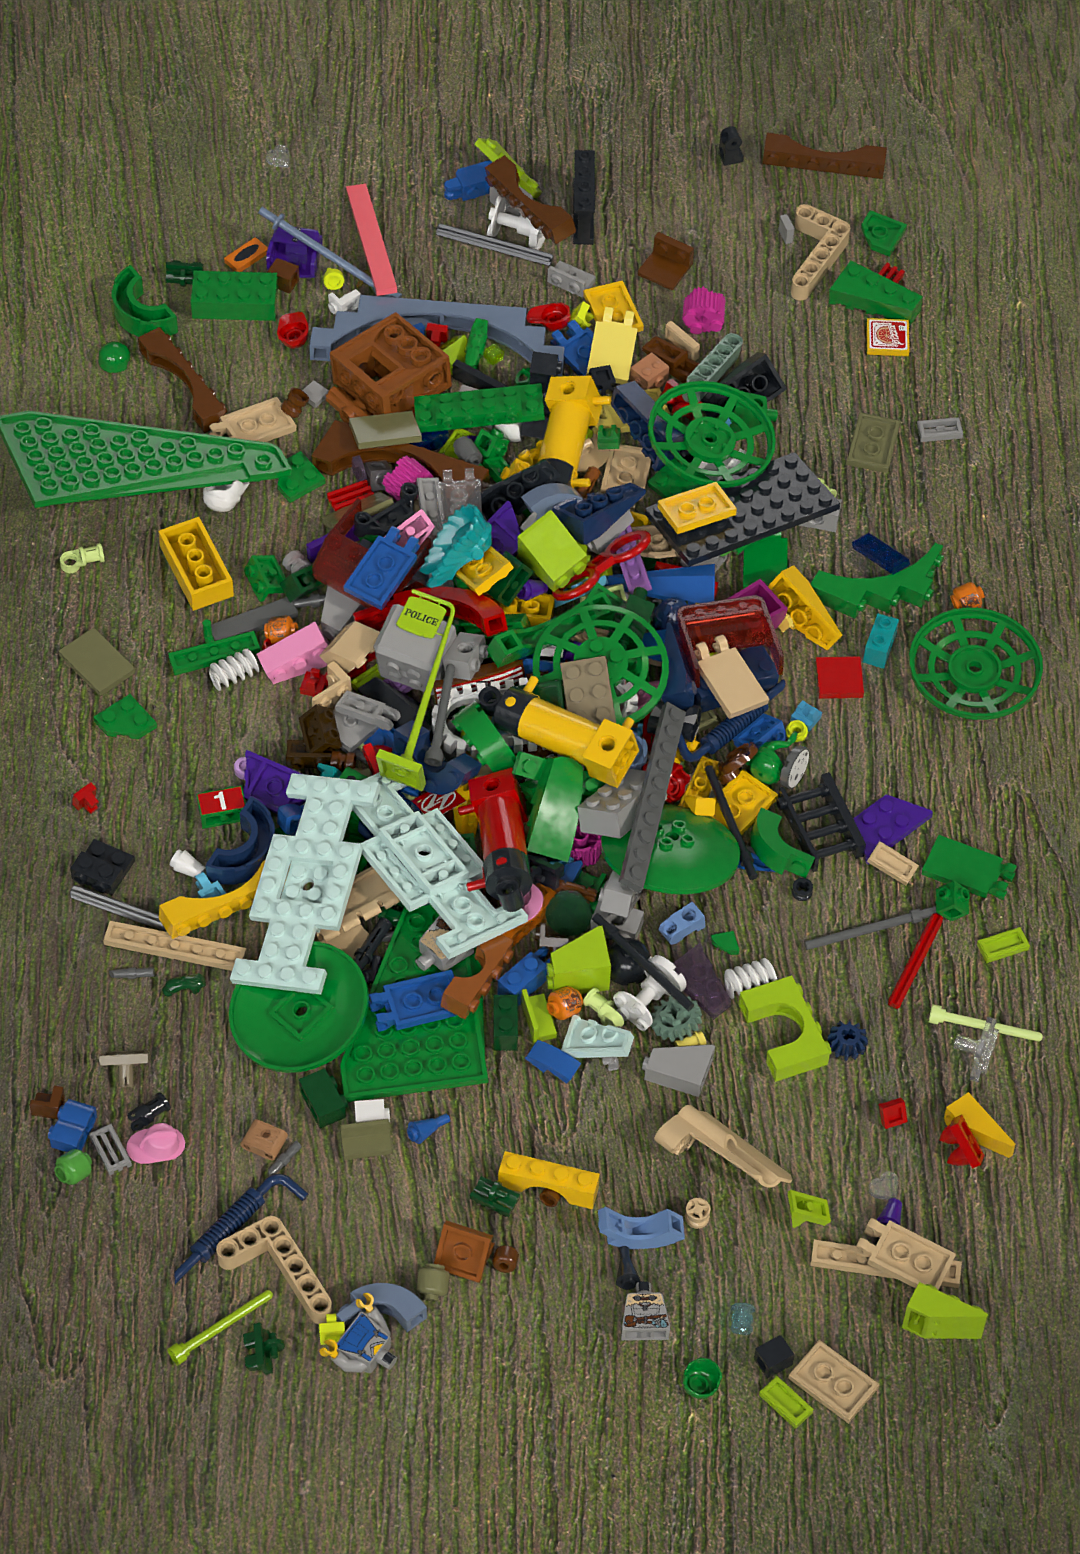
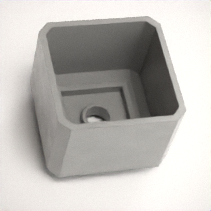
(407, 656)

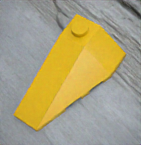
(805, 608)

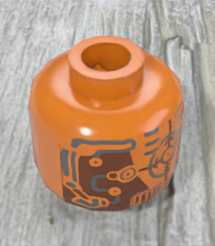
(967, 596)
(279, 628)
(564, 1003)

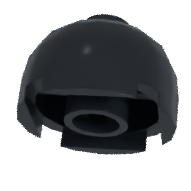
(623, 967)

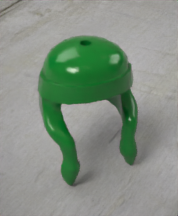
(766, 764)

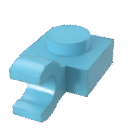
(207, 889)

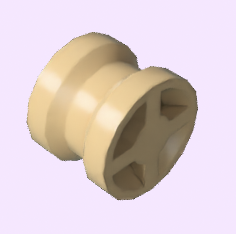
(699, 1207)

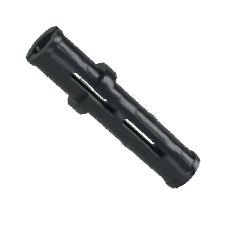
(380, 930)

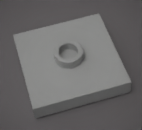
(353, 731)

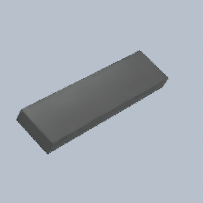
(253, 620)

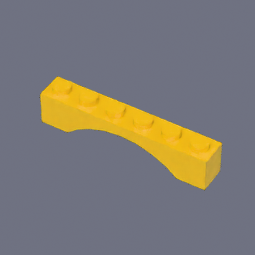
(187, 914)

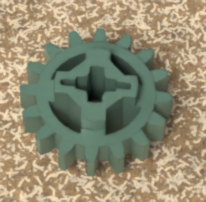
(668, 1026)

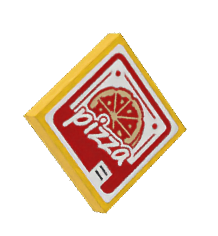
(887, 337)

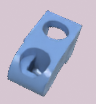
(682, 923)

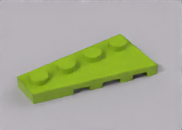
(494, 151)

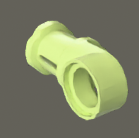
(82, 557)
(604, 1008)

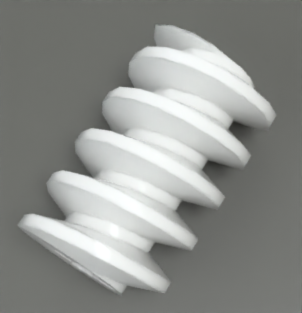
(232, 668)
(748, 976)

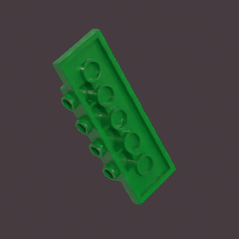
(479, 408)

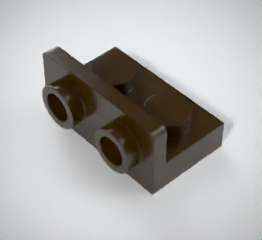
(319, 729)

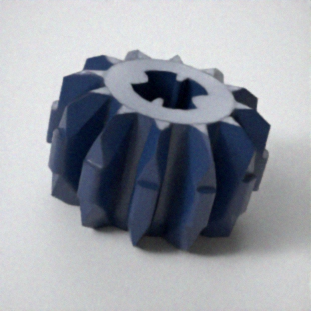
(847, 1040)

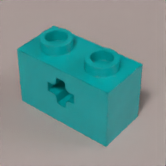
(880, 641)

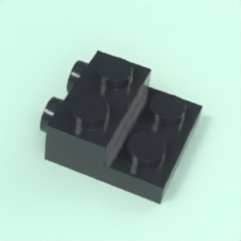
(101, 867)

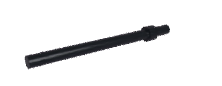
(746, 859)
(612, 932)

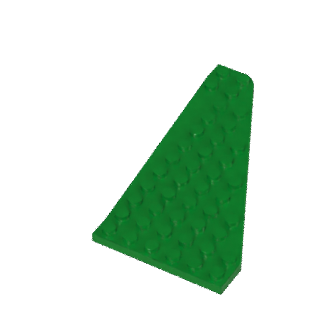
(98, 459)
(421, 1056)

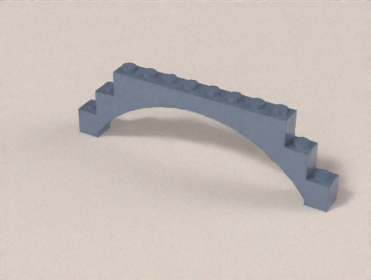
(505, 324)

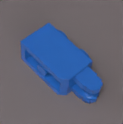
(469, 183)
(526, 974)

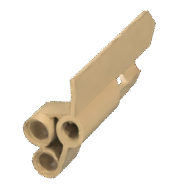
(693, 1124)

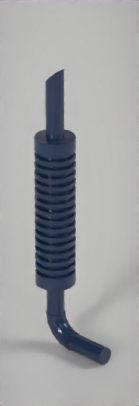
(726, 729)
(233, 1219)

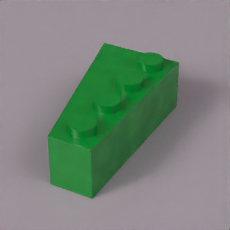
(874, 293)

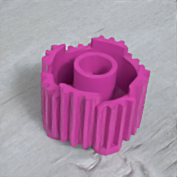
(704, 311)
(407, 471)
(586, 847)

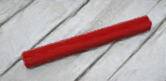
(915, 961)

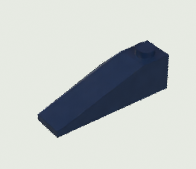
(597, 513)
(680, 684)

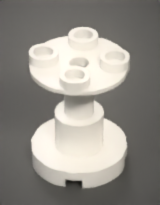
(523, 225)
(634, 1008)

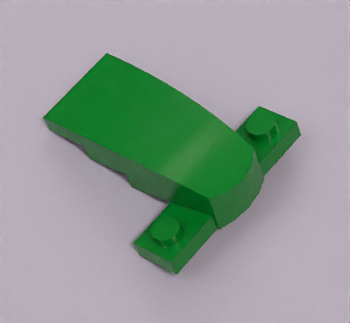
(555, 802)

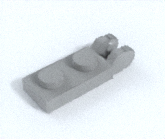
(367, 710)

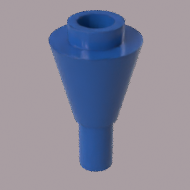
(422, 1129)

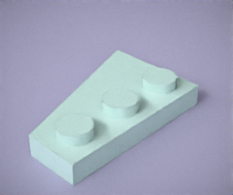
(591, 1040)

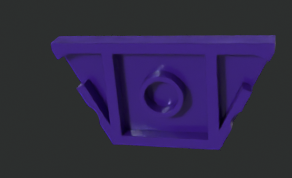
(505, 530)
(267, 782)
(889, 822)

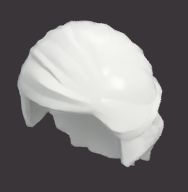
(224, 497)

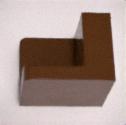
(286, 274)
(48, 1104)

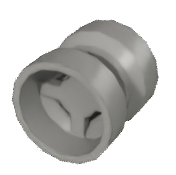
(295, 561)

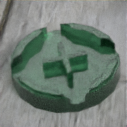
(569, 913)

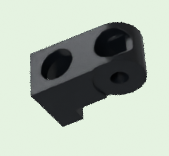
(730, 146)

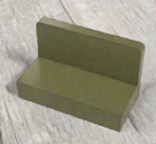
(366, 1139)

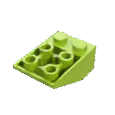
(942, 1315)

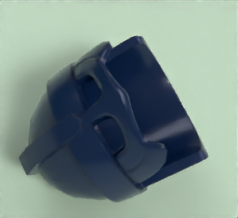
(667, 613)

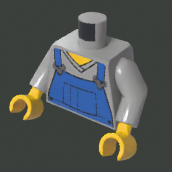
(363, 1343)

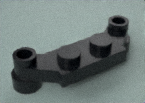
(391, 516)

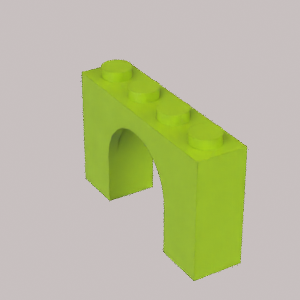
(786, 999)

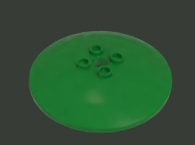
(687, 855)
(280, 1040)

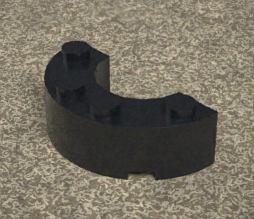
(541, 370)

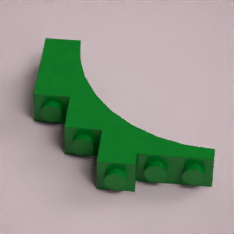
(883, 592)

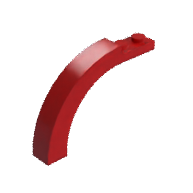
(468, 606)

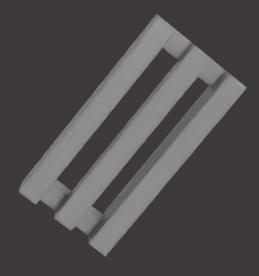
(941, 432)
(117, 1165)

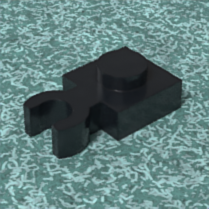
(603, 379)

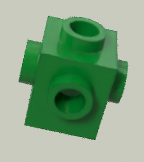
(491, 443)
(952, 901)

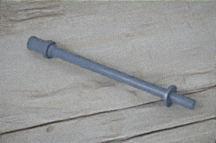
(279, 222)

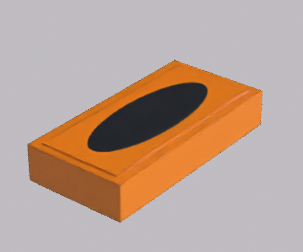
(246, 255)

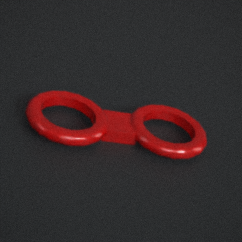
(603, 562)

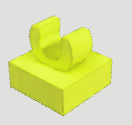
(581, 315)
(331, 1329)

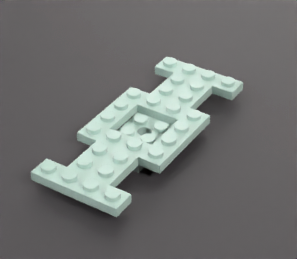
(316, 858)
(438, 876)

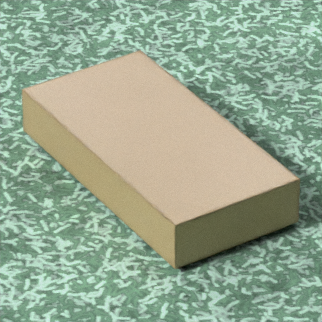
(681, 339)
(892, 863)

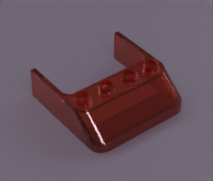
(341, 556)
(742, 622)

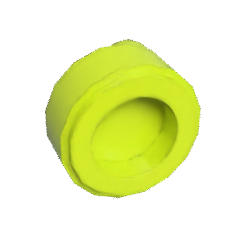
(333, 279)

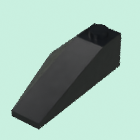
(752, 376)
(516, 486)
(405, 705)

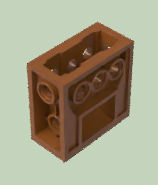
(399, 357)

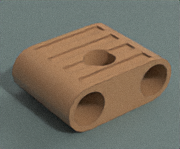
(264, 1139)

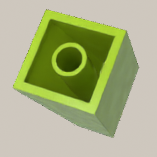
(551, 551)
(581, 964)

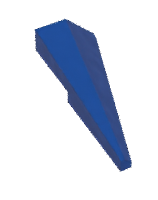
(690, 583)

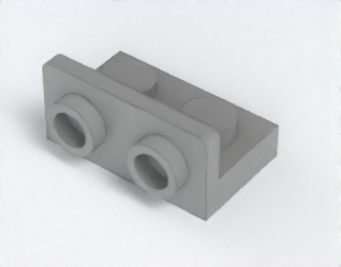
(570, 278)

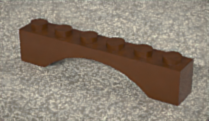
(785, 152)
(551, 220)
(161, 352)

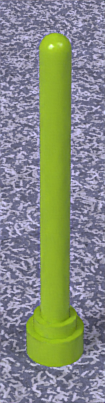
(181, 1351)

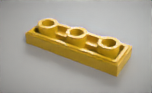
(699, 783)

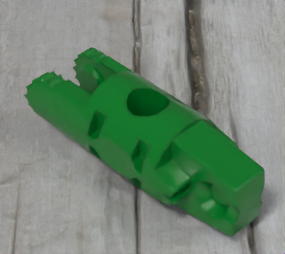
(476, 342)

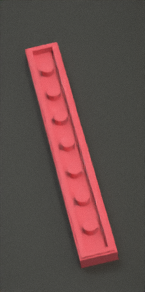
(371, 239)

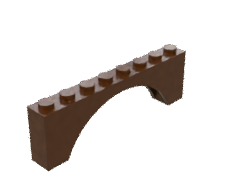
(339, 448)

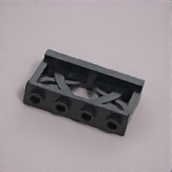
(584, 197)

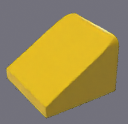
(639, 520)
(701, 805)

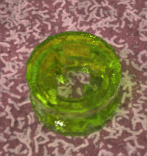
(493, 354)

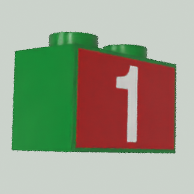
(220, 806)

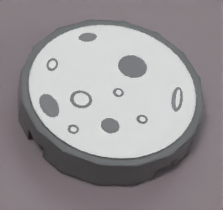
(797, 765)

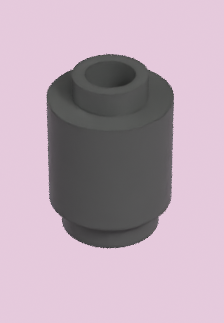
(467, 450)

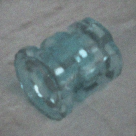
(742, 1318)

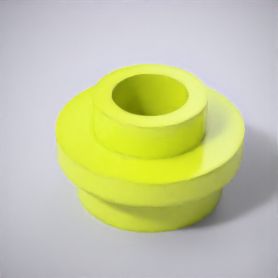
(797, 726)

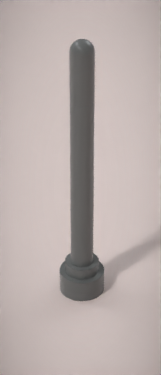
(434, 755)

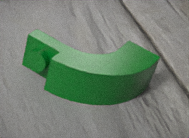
(773, 850)

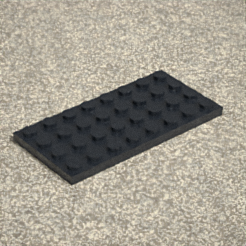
(770, 504)

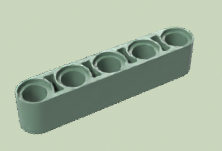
(716, 362)

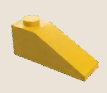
(981, 1124)

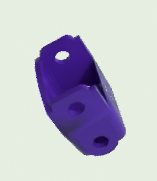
(294, 251)

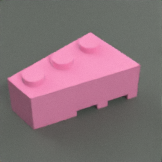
(417, 526)
(294, 654)

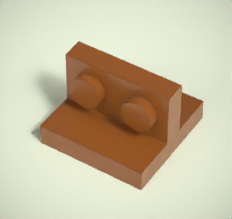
(464, 1251)

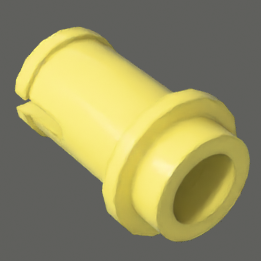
(696, 1039)

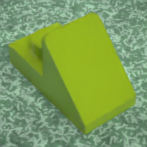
(807, 1208)

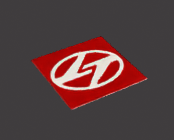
(443, 802)

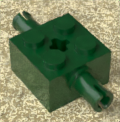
(640, 606)

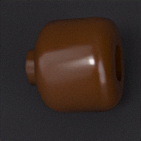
(505, 1259)

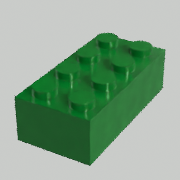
(234, 295)

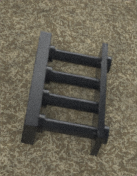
(835, 806)

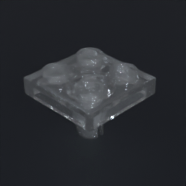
(981, 1048)

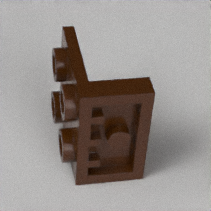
(667, 262)

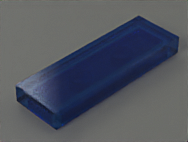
(881, 553)

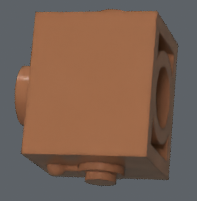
(649, 372)

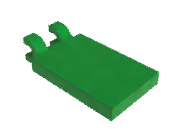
(765, 559)
(968, 867)

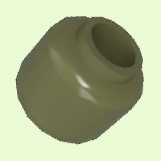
(433, 1282)

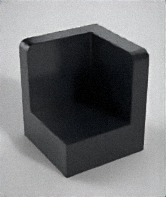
(774, 1356)

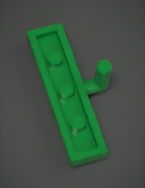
(212, 651)

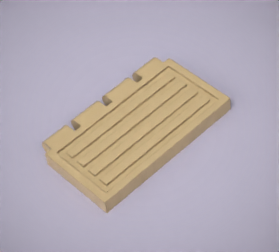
(365, 899)

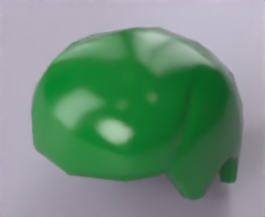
(114, 357)
(701, 1378)

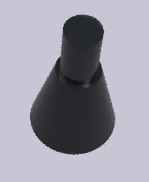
(627, 1275)

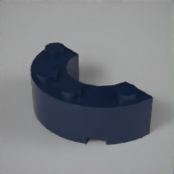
(441, 778)
(242, 863)

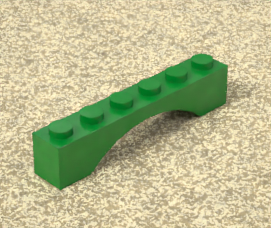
(522, 642)

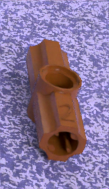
(345, 404)

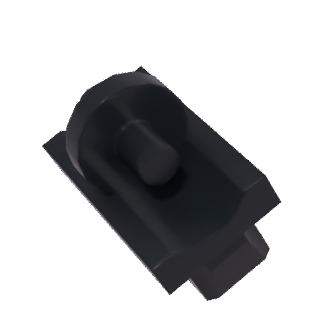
(545, 872)

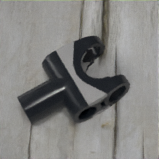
(690, 724)

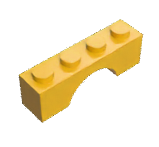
(574, 1184)

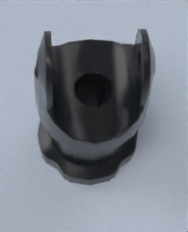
(147, 1112)

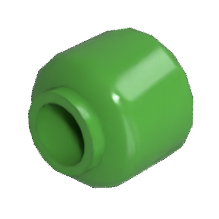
(73, 1166)

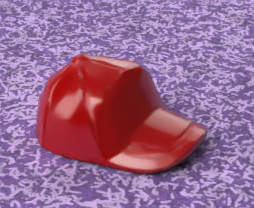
(552, 316)
(293, 330)

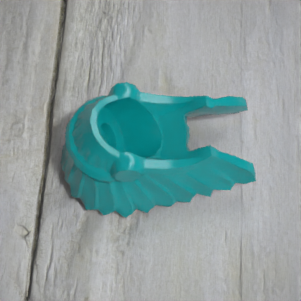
(459, 542)

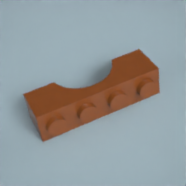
(464, 993)

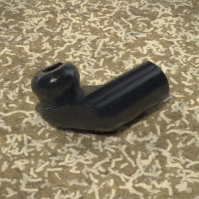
(371, 972)

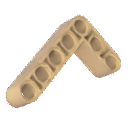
(833, 240)
(285, 1261)

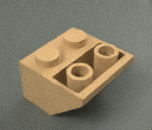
(351, 646)

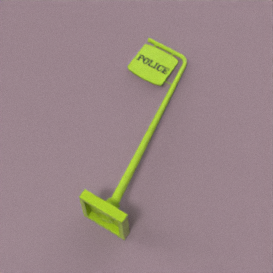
(421, 619)

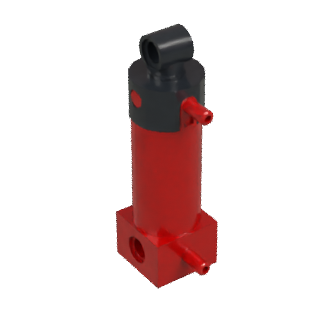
(501, 816)

